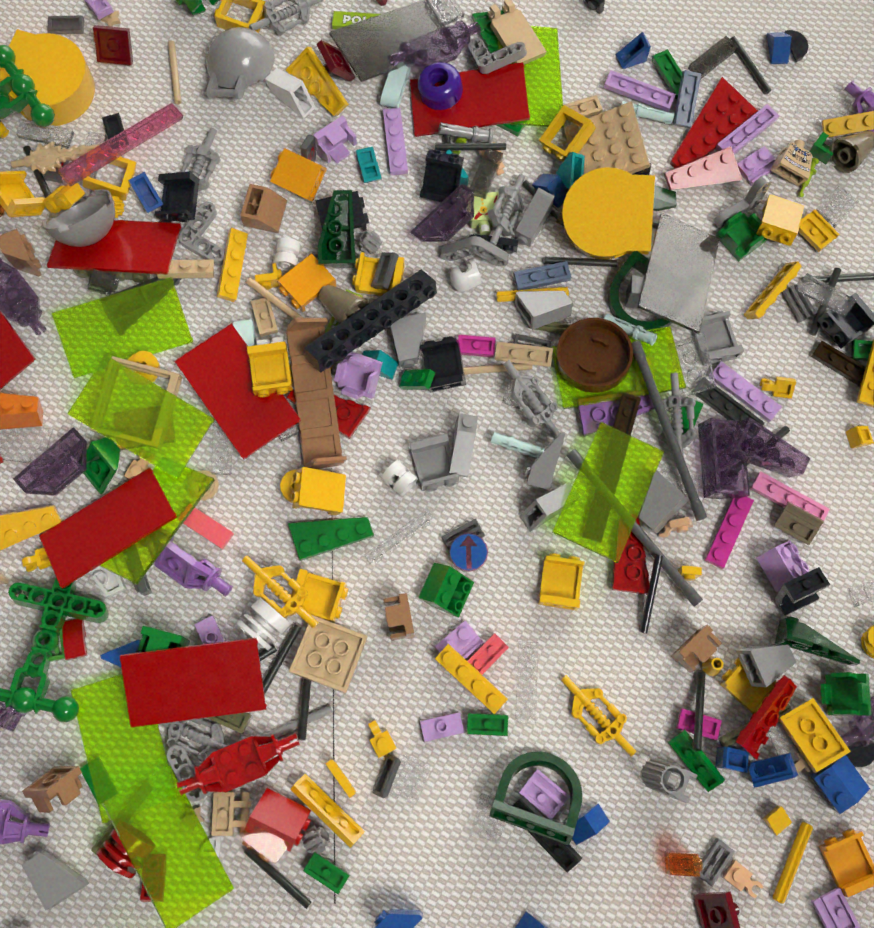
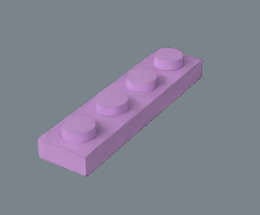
(639, 91)
(749, 129)
(395, 141)
(746, 392)

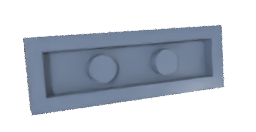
(687, 99)
(542, 276)

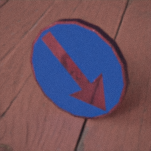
(468, 552)

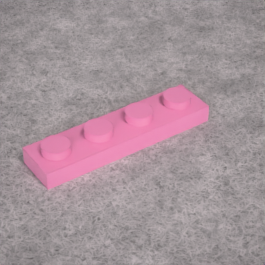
(781, 494)

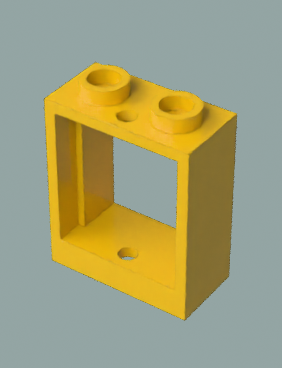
(226, 22)
(566, 113)
(121, 192)

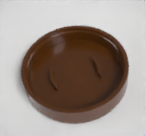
(594, 355)

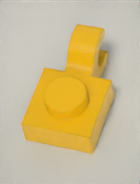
(782, 386)
(39, 559)
(381, 741)

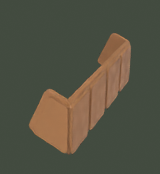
(313, 398)

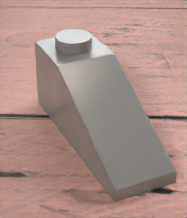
(463, 444)
(544, 465)

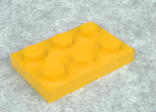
(814, 735)

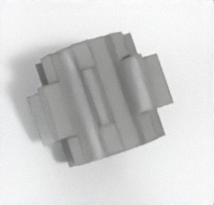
(369, 242)
(316, 840)

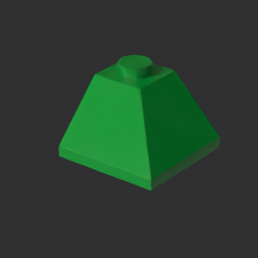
(102, 463)

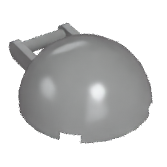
(237, 60)
(84, 222)

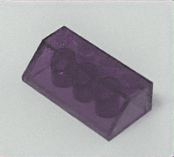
(721, 474)

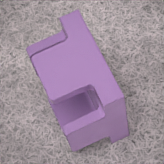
(331, 138)
(358, 375)

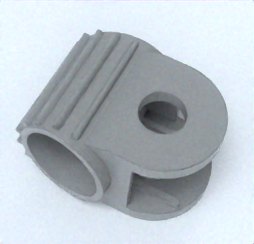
(656, 775)

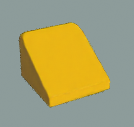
(859, 436)
(777, 820)

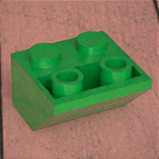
(446, 589)

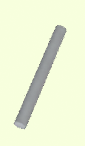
(295, 724)

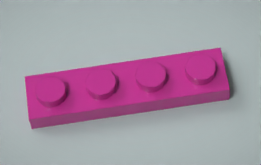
(728, 531)

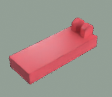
(208, 528)
(488, 654)

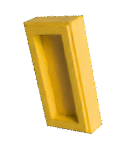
(341, 778)

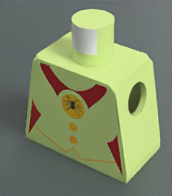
(481, 209)

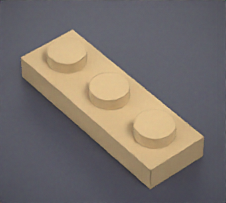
(190, 269)
(523, 354)

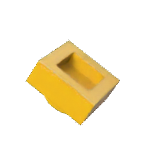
(690, 573)

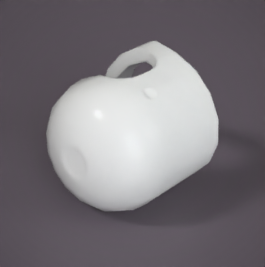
(466, 280)

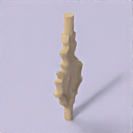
(49, 157)

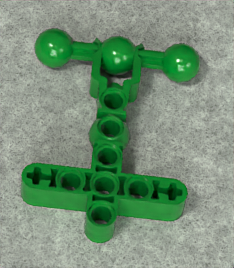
(24, 88)
(25, 698)

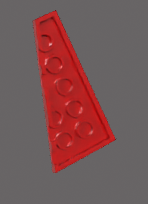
(719, 117)

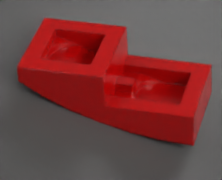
(74, 639)

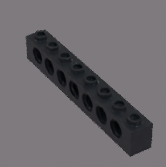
(370, 320)

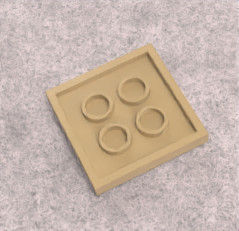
(328, 655)

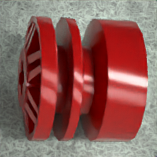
(116, 857)

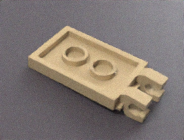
(514, 28)

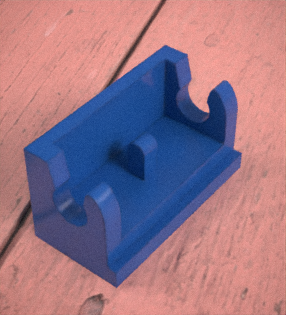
(772, 770)

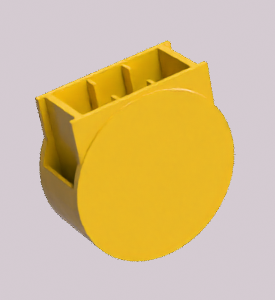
(57, 71)
(610, 213)

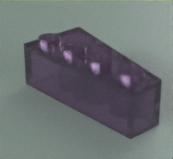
(763, 448)

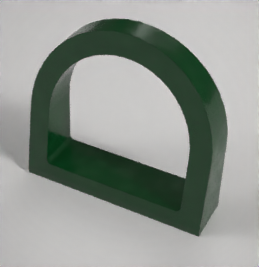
(638, 262)
(531, 821)

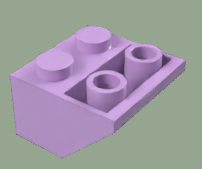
(782, 564)

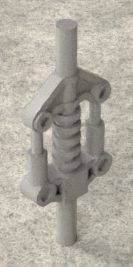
(274, 18)
(203, 154)
(500, 219)
(521, 384)
(675, 402)
(213, 744)

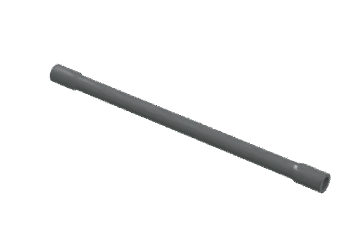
(696, 504)
(687, 590)

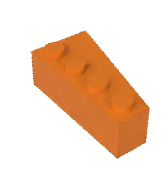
(20, 411)

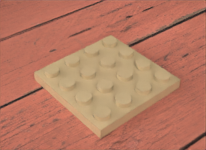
(614, 142)

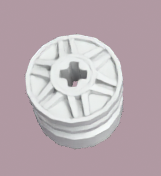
(263, 623)

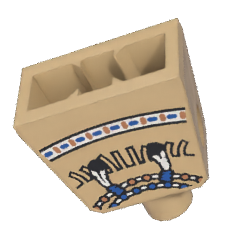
(793, 163)

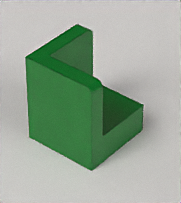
(821, 150)

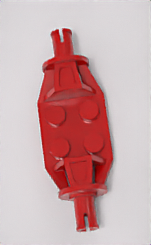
(238, 764)

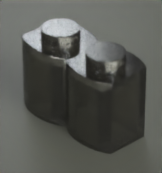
(102, 282)

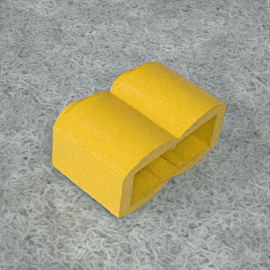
(63, 198)

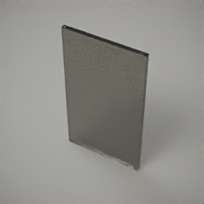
(374, 39)
(679, 273)

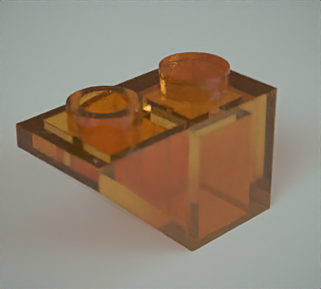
(267, 844)
(683, 863)

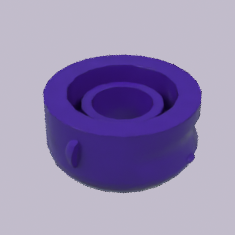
(442, 96)

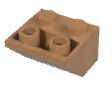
(263, 209)
(20, 252)

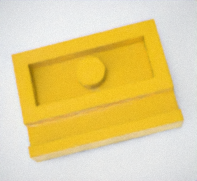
(817, 230)

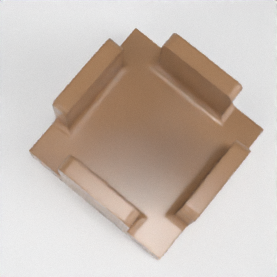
(399, 617)
(697, 648)
(59, 782)

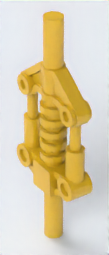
(293, 605)
(612, 730)

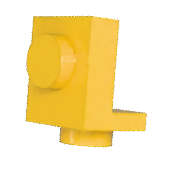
(270, 279)

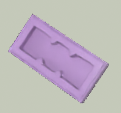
(100, 8)
(209, 631)
(442, 727)

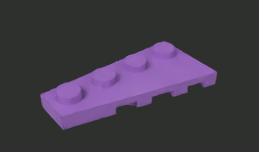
(606, 412)

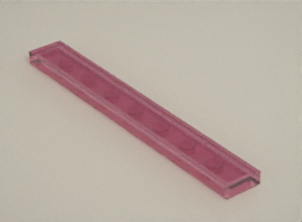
(120, 144)

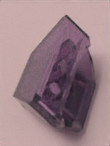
(447, 217)
(56, 466)

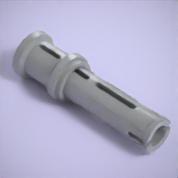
(474, 133)

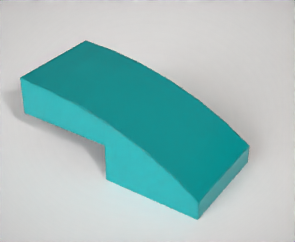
(368, 164)

